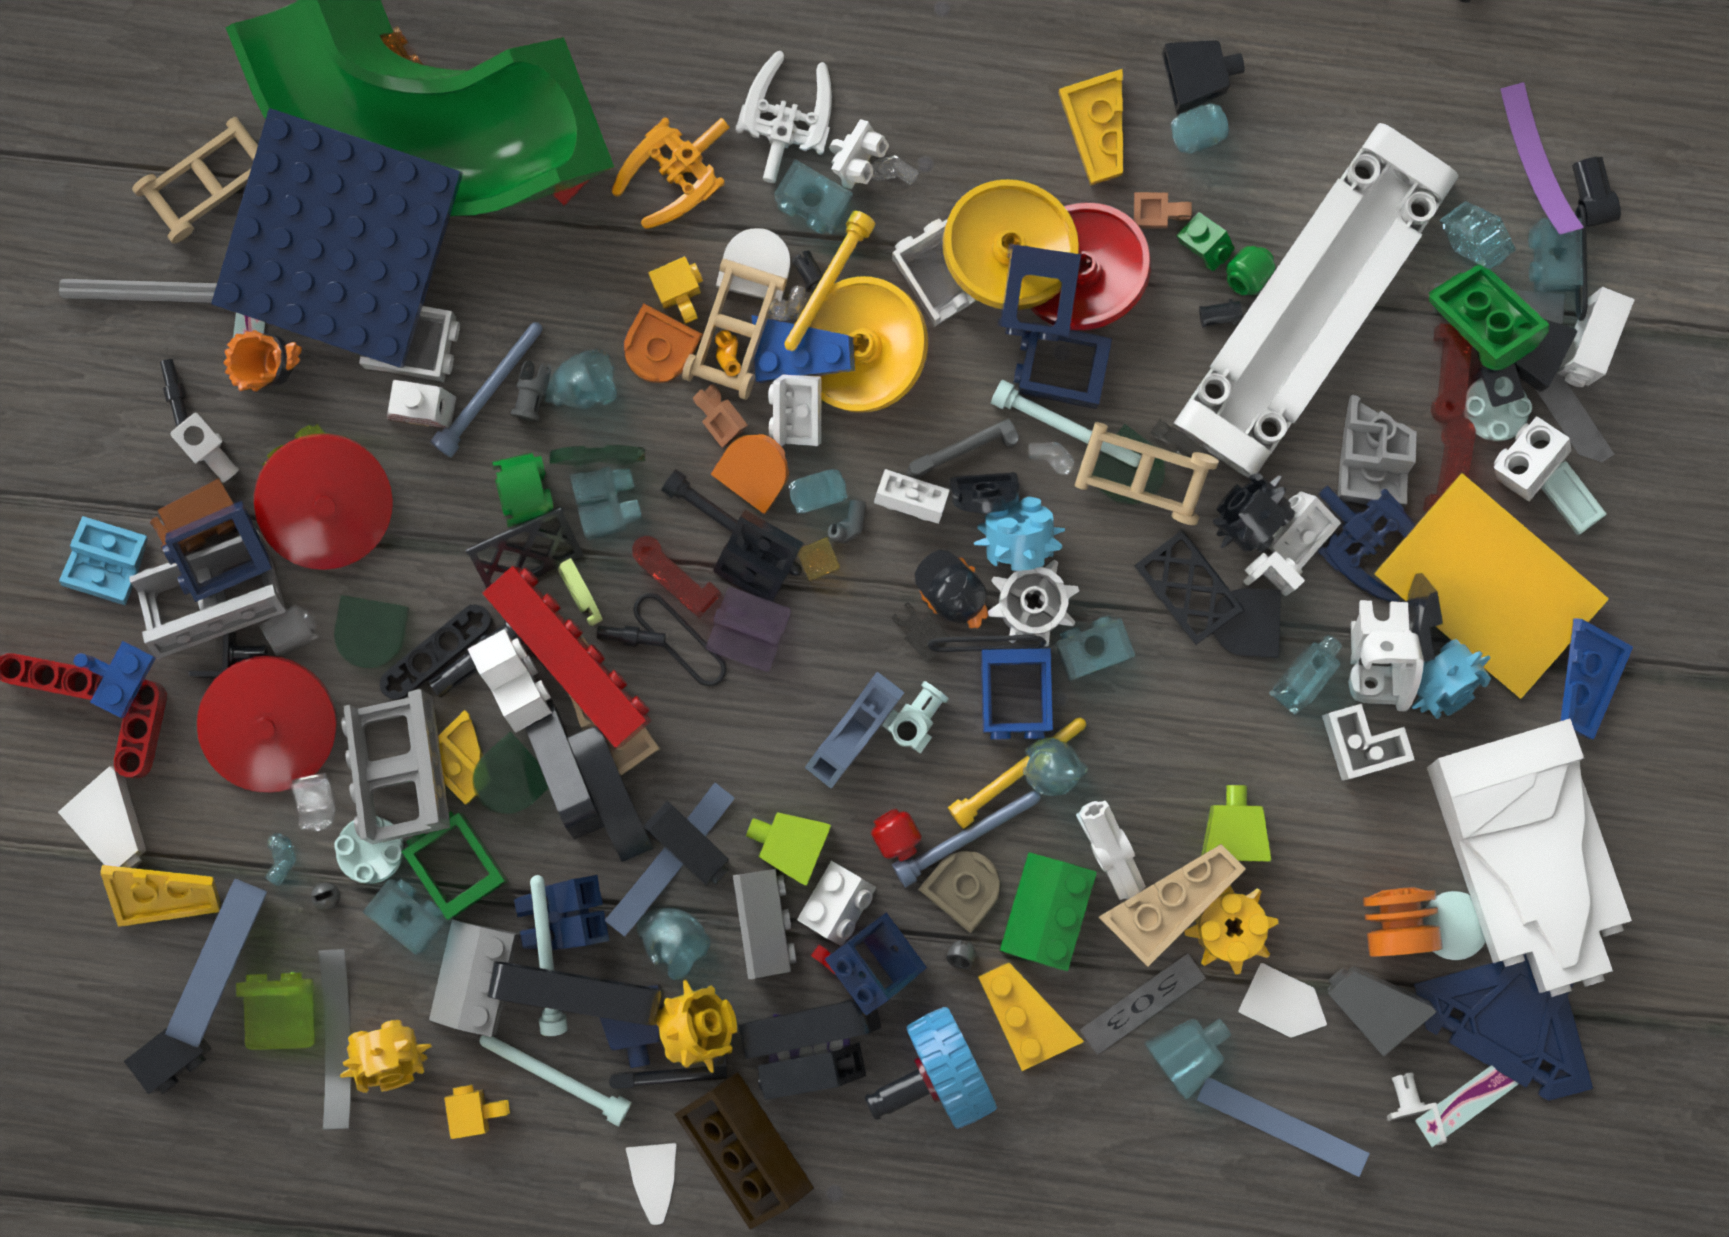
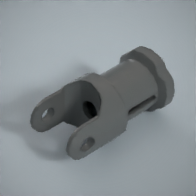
(531, 391)

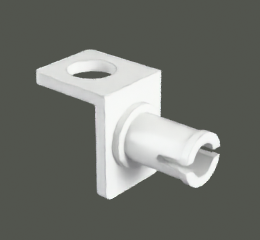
(207, 450)
(1411, 1104)

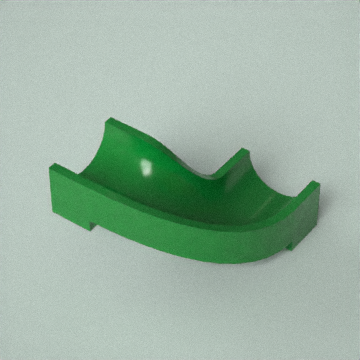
(508, 124)

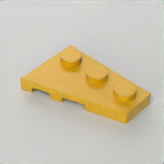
(1096, 124)
(154, 896)
(1026, 1018)

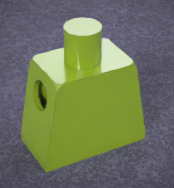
(1238, 827)
(790, 843)

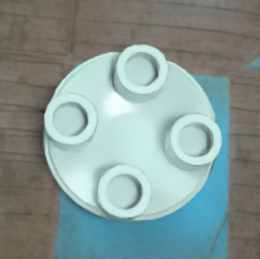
(1496, 422)
(367, 861)
(1458, 925)

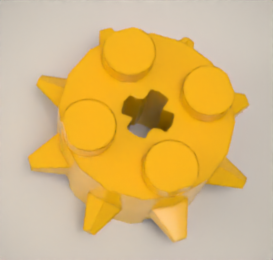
(1237, 947)
(696, 1026)
(384, 1057)

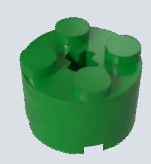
(521, 488)

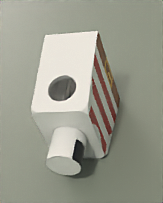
(420, 405)

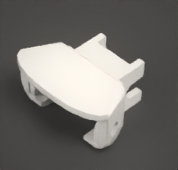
(1383, 644)

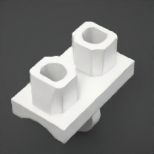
(854, 152)

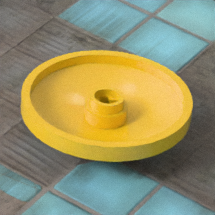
(990, 220)
(887, 343)

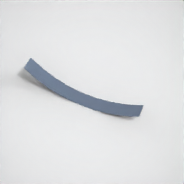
(666, 865)
(1283, 1126)

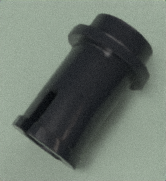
(808, 270)
(1221, 313)

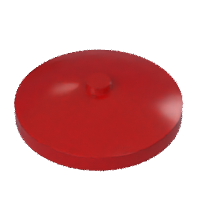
(1111, 267)
(323, 501)
(266, 723)

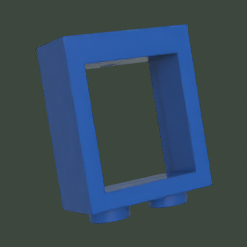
(1017, 657)

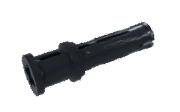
(463, 667)

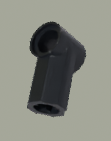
(1595, 192)

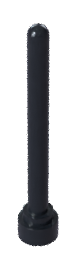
(680, 488)

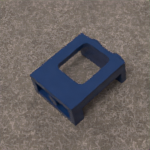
(1042, 263)

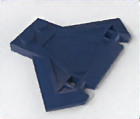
(1510, 1025)

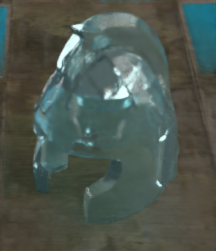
(583, 381)
(1053, 767)
(673, 939)

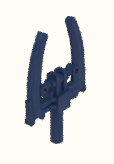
(1359, 528)

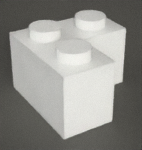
(511, 679)
(1357, 750)

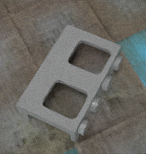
(216, 613)
(419, 765)

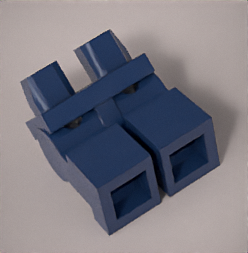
(568, 914)

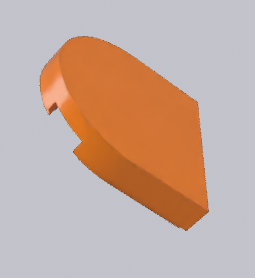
(658, 345)
(754, 470)

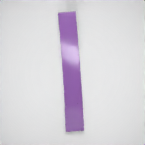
(1536, 161)

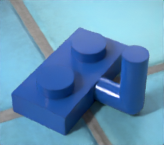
(120, 678)

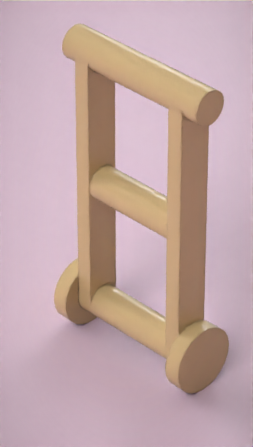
(151, 185)
(745, 380)
(1181, 512)

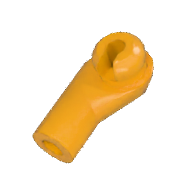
(727, 352)

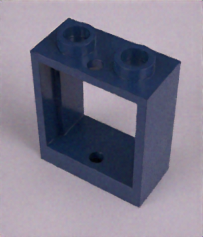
(1096, 378)
(188, 581)
(900, 965)

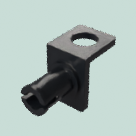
(1490, 376)
(231, 654)

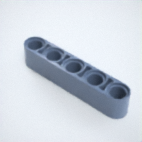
(216, 963)

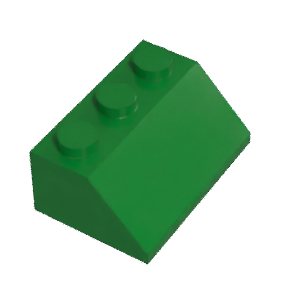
(1048, 911)

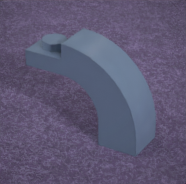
(854, 730)

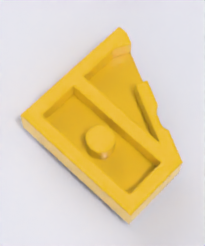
(459, 756)

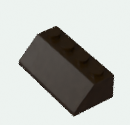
(744, 1151)

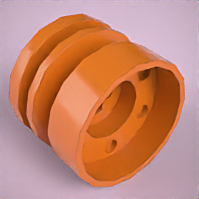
(1402, 922)

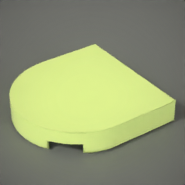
(579, 591)

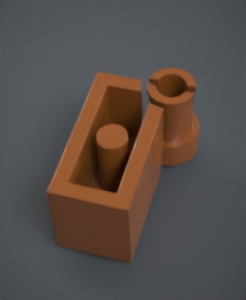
(191, 508)

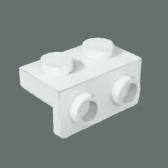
(796, 410)
(1280, 572)
(837, 903)

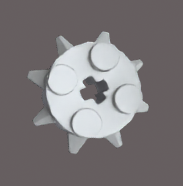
(1052, 596)

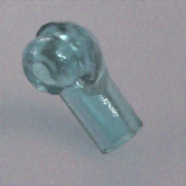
(283, 856)

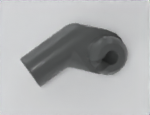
(851, 526)

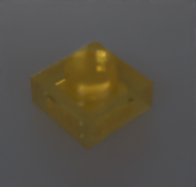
(818, 559)

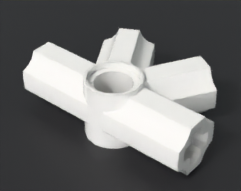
(1111, 848)

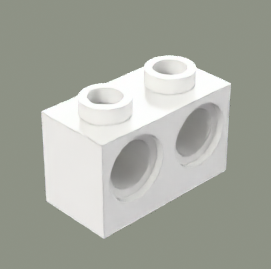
(1540, 462)

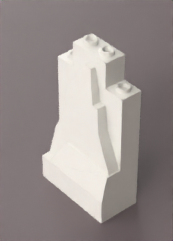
(1533, 854)

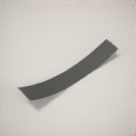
(336, 1038)

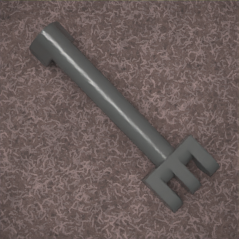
(926, 463)

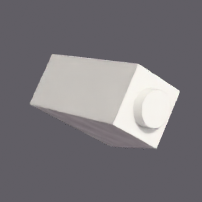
(107, 820)

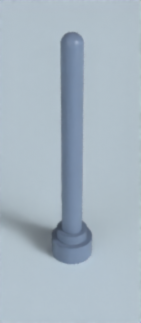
(448, 439)
(910, 868)

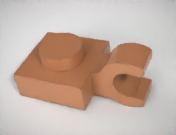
(1153, 210)
(722, 417)

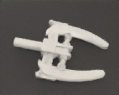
(782, 130)

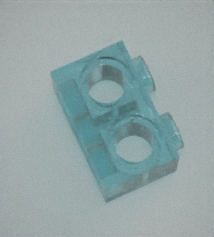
(1477, 235)

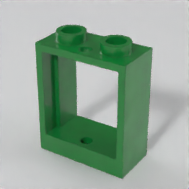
(474, 893)

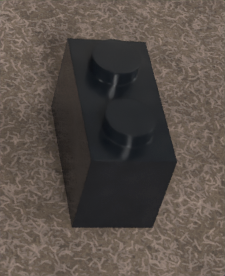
(164, 1059)

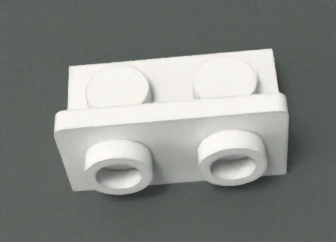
(911, 496)
(1306, 531)

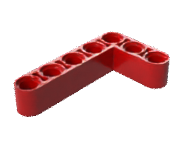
(64, 684)

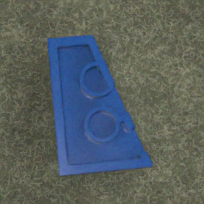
(816, 355)
(1591, 676)

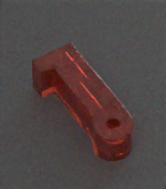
(1453, 374)
(1459, 442)
(651, 558)

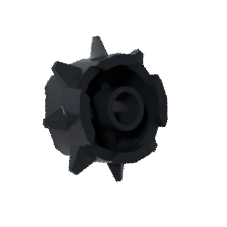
(1253, 514)

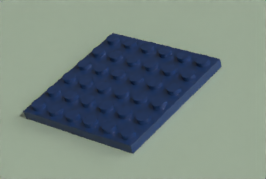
(336, 238)

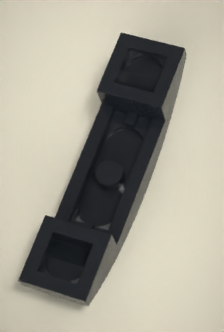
(609, 793)

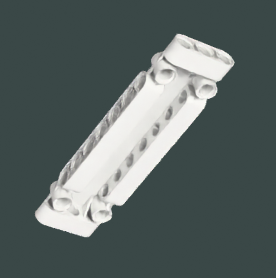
(1316, 300)

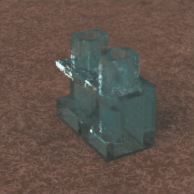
(600, 504)

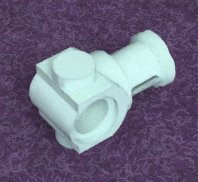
(919, 718)

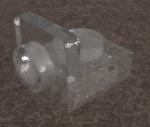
(314, 802)

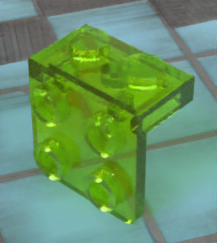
(278, 1011)

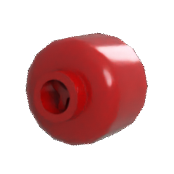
(896, 835)

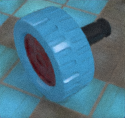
(943, 1070)

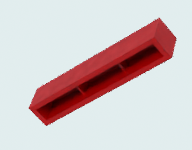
(567, 656)

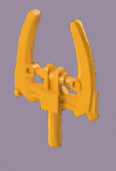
(685, 158)

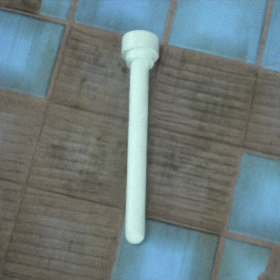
(1008, 397)
(552, 1021)
(612, 1107)

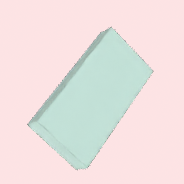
(1572, 499)

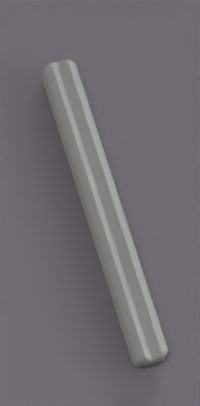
(136, 290)

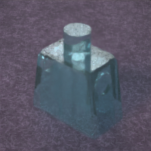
(1307, 675)
(1189, 1053)

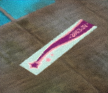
(1465, 1103)

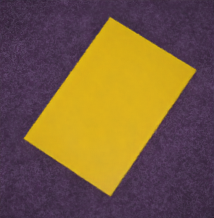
(1494, 584)

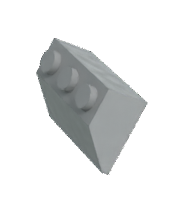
(764, 923)
(465, 977)

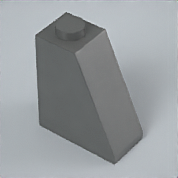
(1378, 1007)

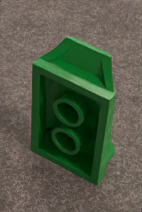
(1489, 316)

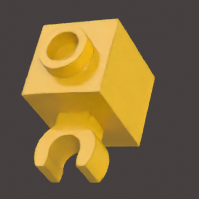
(676, 284)
(468, 1112)

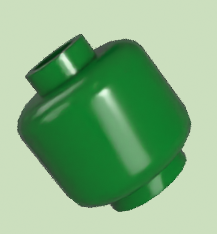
(1250, 270)

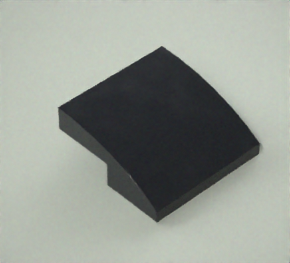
(758, 556)
(1423, 612)

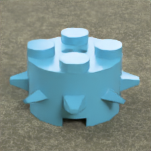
(1020, 535)
(1451, 679)

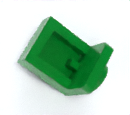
(1206, 241)

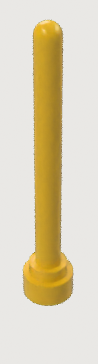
(858, 227)
(965, 810)

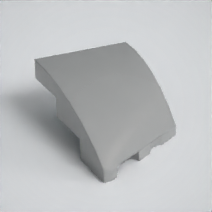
(1374, 455)

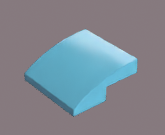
(103, 560)

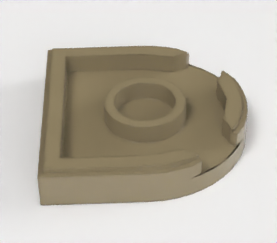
(964, 887)

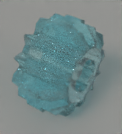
(1200, 128)
(818, 491)

